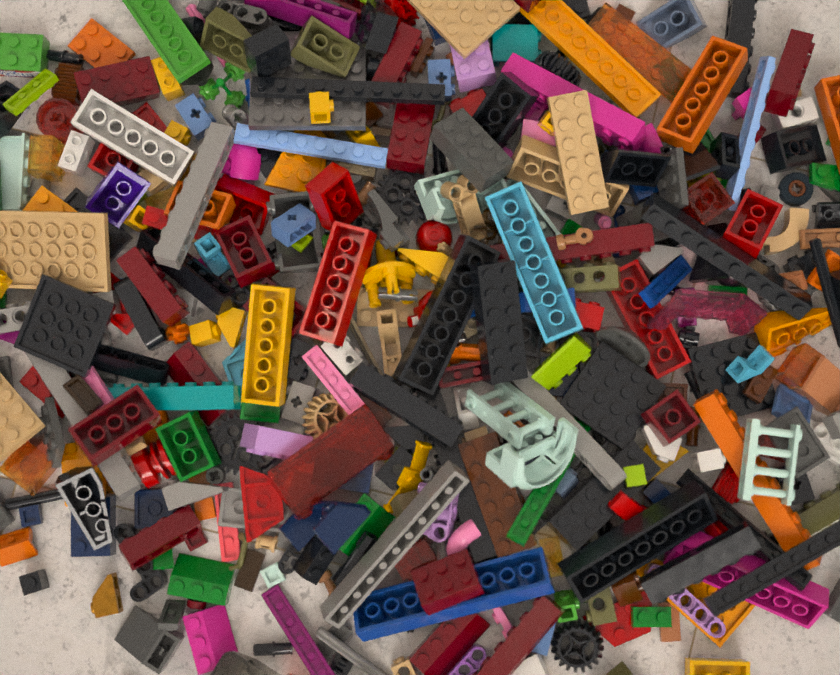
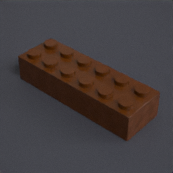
(496, 499)

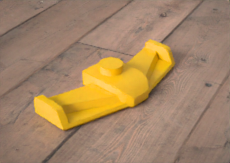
(410, 475)

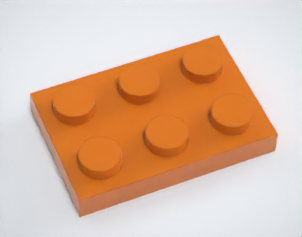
(99, 46)

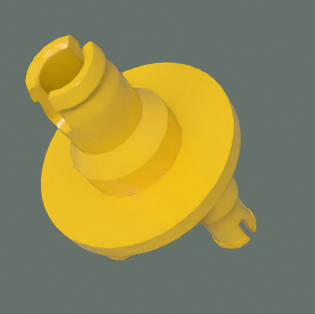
(388, 274)

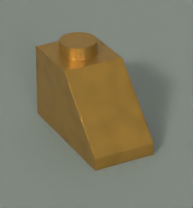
(107, 598)

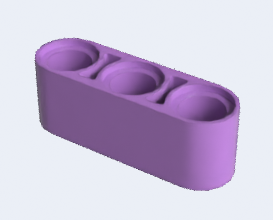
(467, 659)

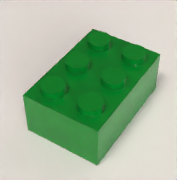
(188, 445)

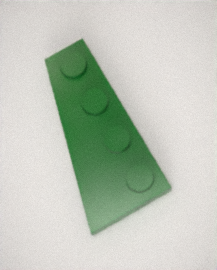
(824, 176)

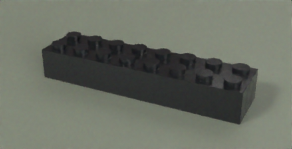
(443, 317)
(637, 541)

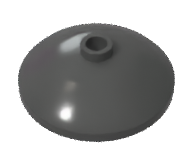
(625, 343)

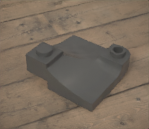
(380, 215)

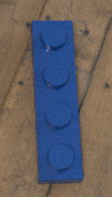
(665, 281)

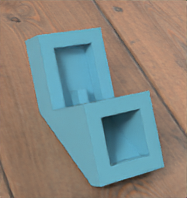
(211, 255)
(755, 364)

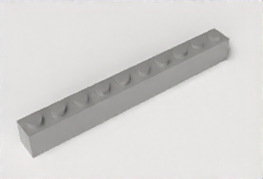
(116, 467)
(394, 544)

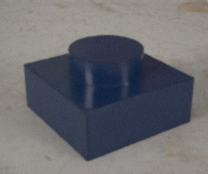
(30, 515)

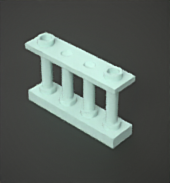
(520, 403)
(750, 469)

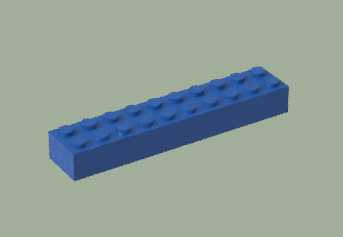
(503, 581)

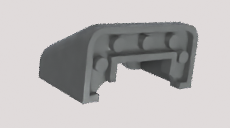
(288, 258)

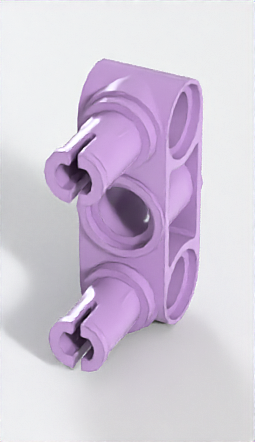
(444, 520)

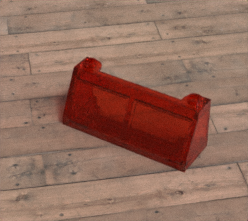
(330, 461)

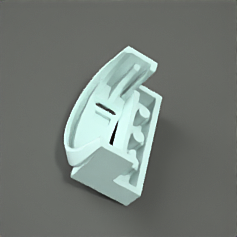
(440, 208)
(509, 461)

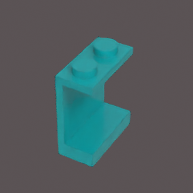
(516, 39)

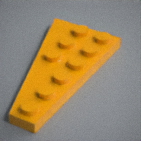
(295, 170)

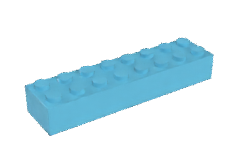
(534, 263)

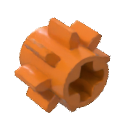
(178, 332)

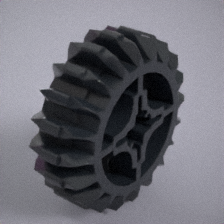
(559, 66)
(574, 650)

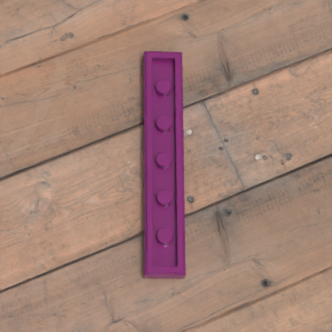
(296, 632)

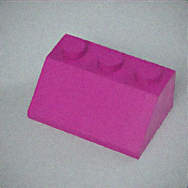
(209, 636)

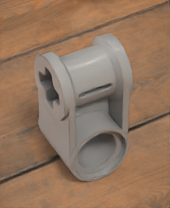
(234, 115)

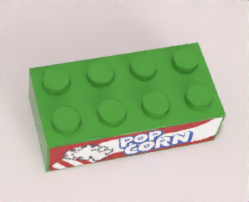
(23, 54)

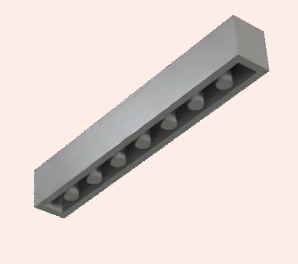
(194, 196)

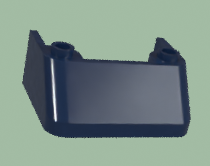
(329, 521)

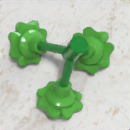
(211, 89)

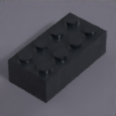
(505, 107)

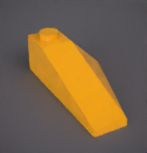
(781, 329)

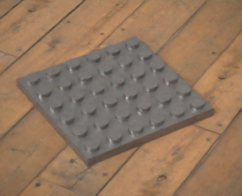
(295, 113)

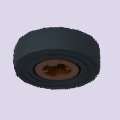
(800, 181)

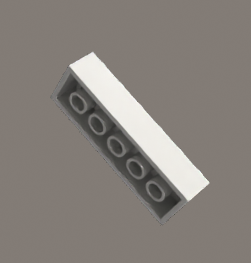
(132, 138)

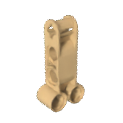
(465, 207)

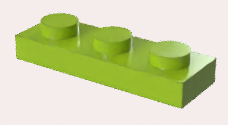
(30, 92)

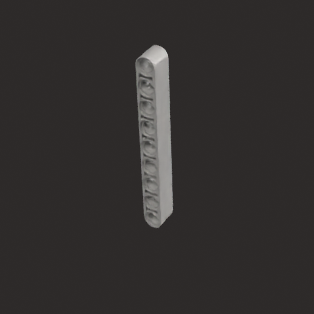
(586, 447)

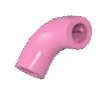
(462, 537)

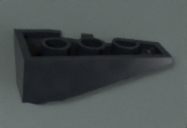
(86, 500)

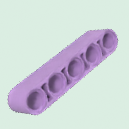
(691, 607)

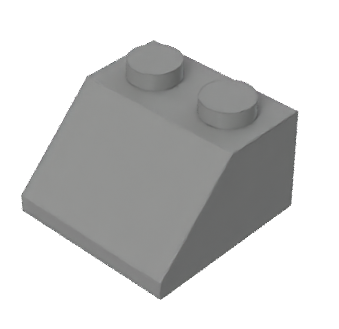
(657, 259)

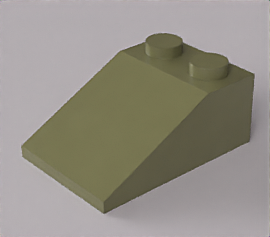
(224, 38)
(324, 48)

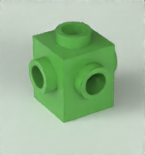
(568, 603)

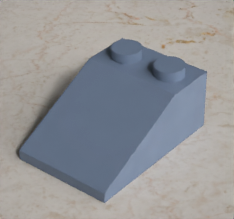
(673, 22)

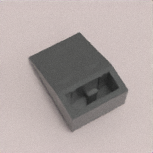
(147, 643)

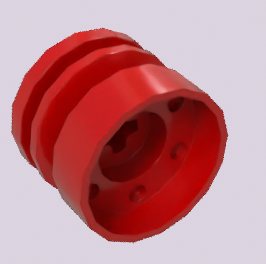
(152, 463)

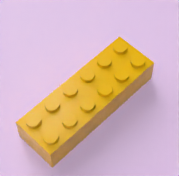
(268, 344)

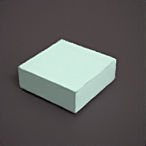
(272, 575)

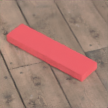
(228, 536)

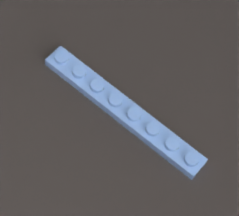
(751, 125)
(312, 146)

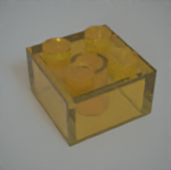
(44, 157)

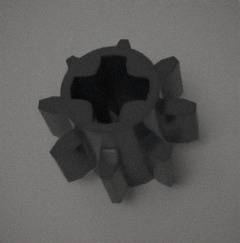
(688, 337)

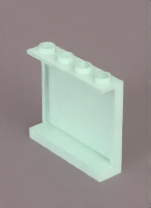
(14, 171)

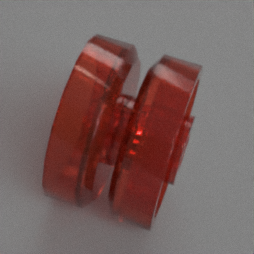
(55, 118)

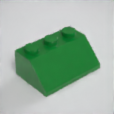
(375, 523)
(201, 579)

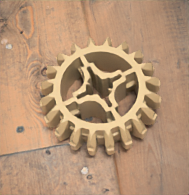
(316, 421)

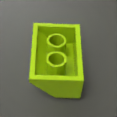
(562, 362)

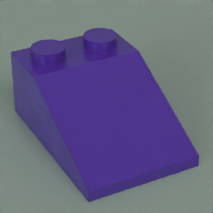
(117, 194)

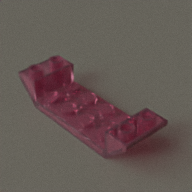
(735, 308)

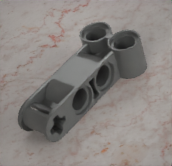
(255, 19)

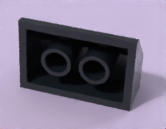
(633, 167)

